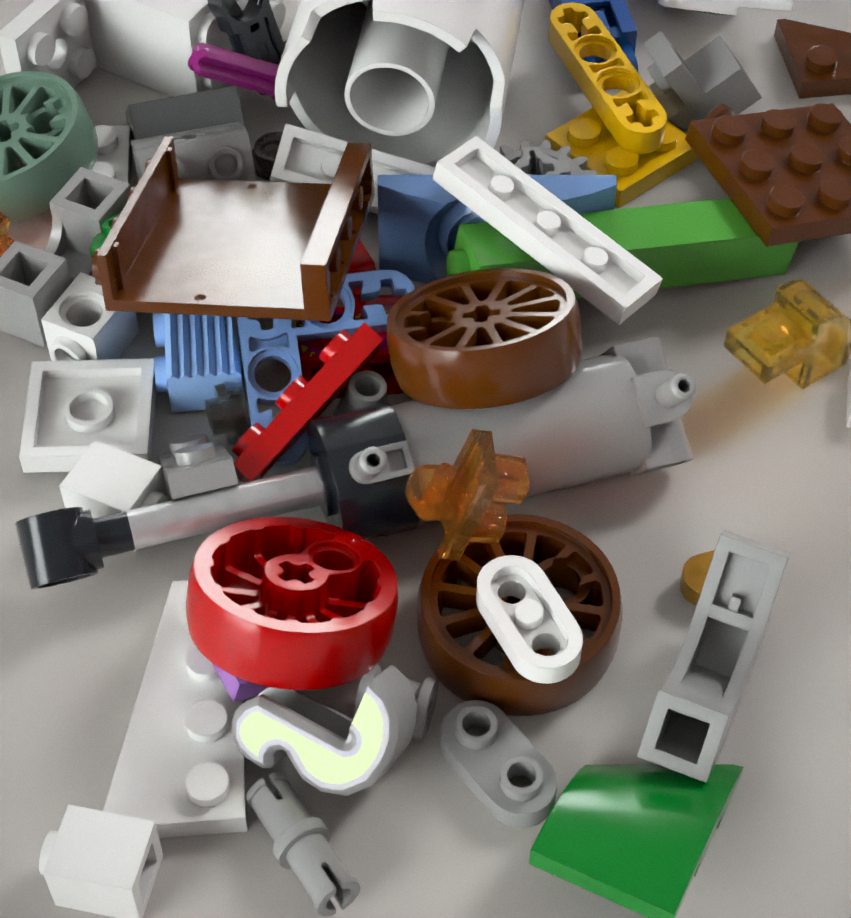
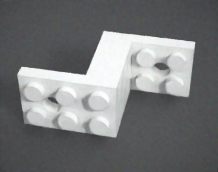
(126, 37)

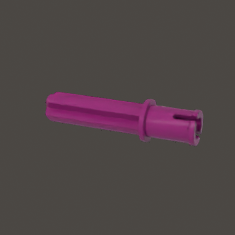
(233, 68)

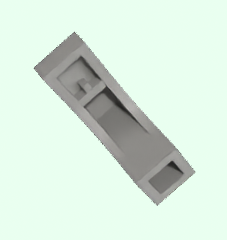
(716, 657)

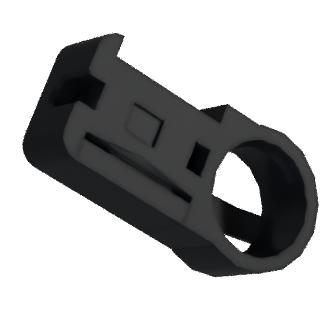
(251, 30)

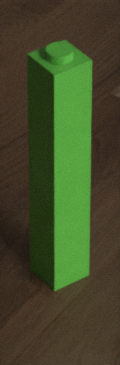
(677, 241)

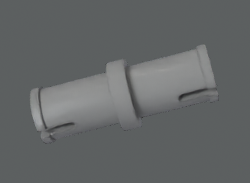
(302, 844)

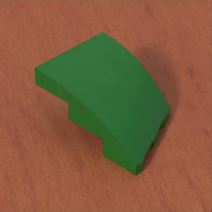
(634, 832)

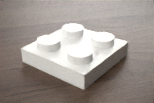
(86, 402)

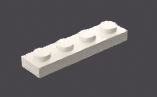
(547, 229)

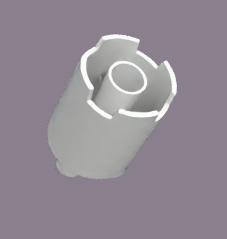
(401, 72)

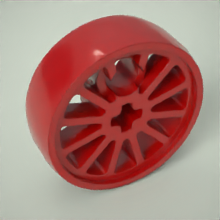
(291, 603)

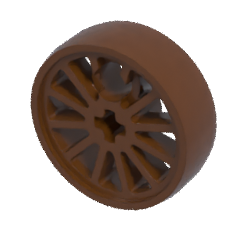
(485, 338)
(569, 563)

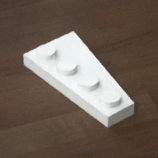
(180, 743)

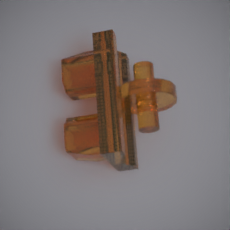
(469, 494)

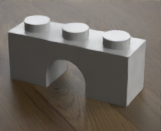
(36, 277)

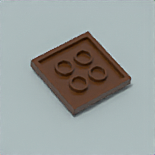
(782, 169)

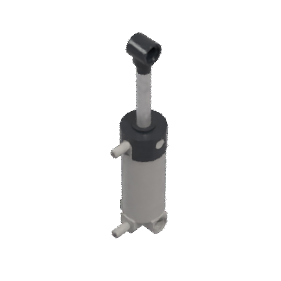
(600, 423)

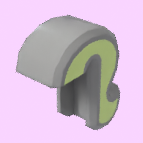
(323, 744)

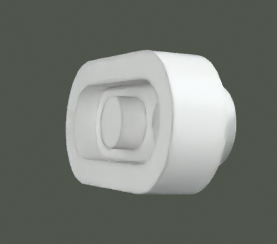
(531, 624)

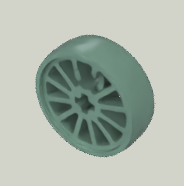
(42, 141)

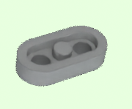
(493, 759)

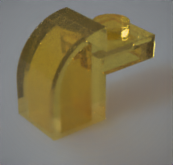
(793, 336)

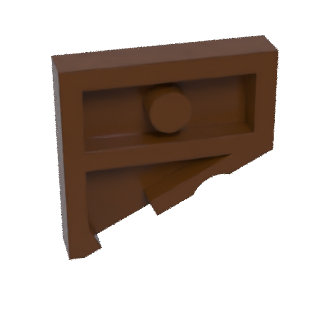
(815, 58)

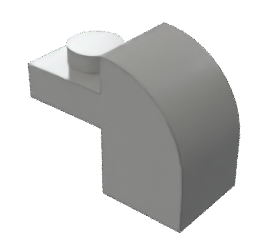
(699, 83)

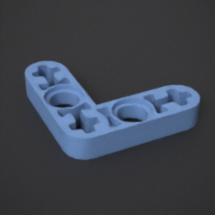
(282, 342)

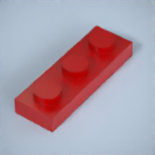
(303, 401)

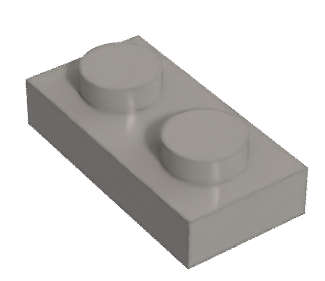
(196, 466)

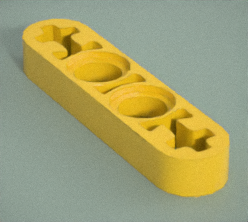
(616, 73)

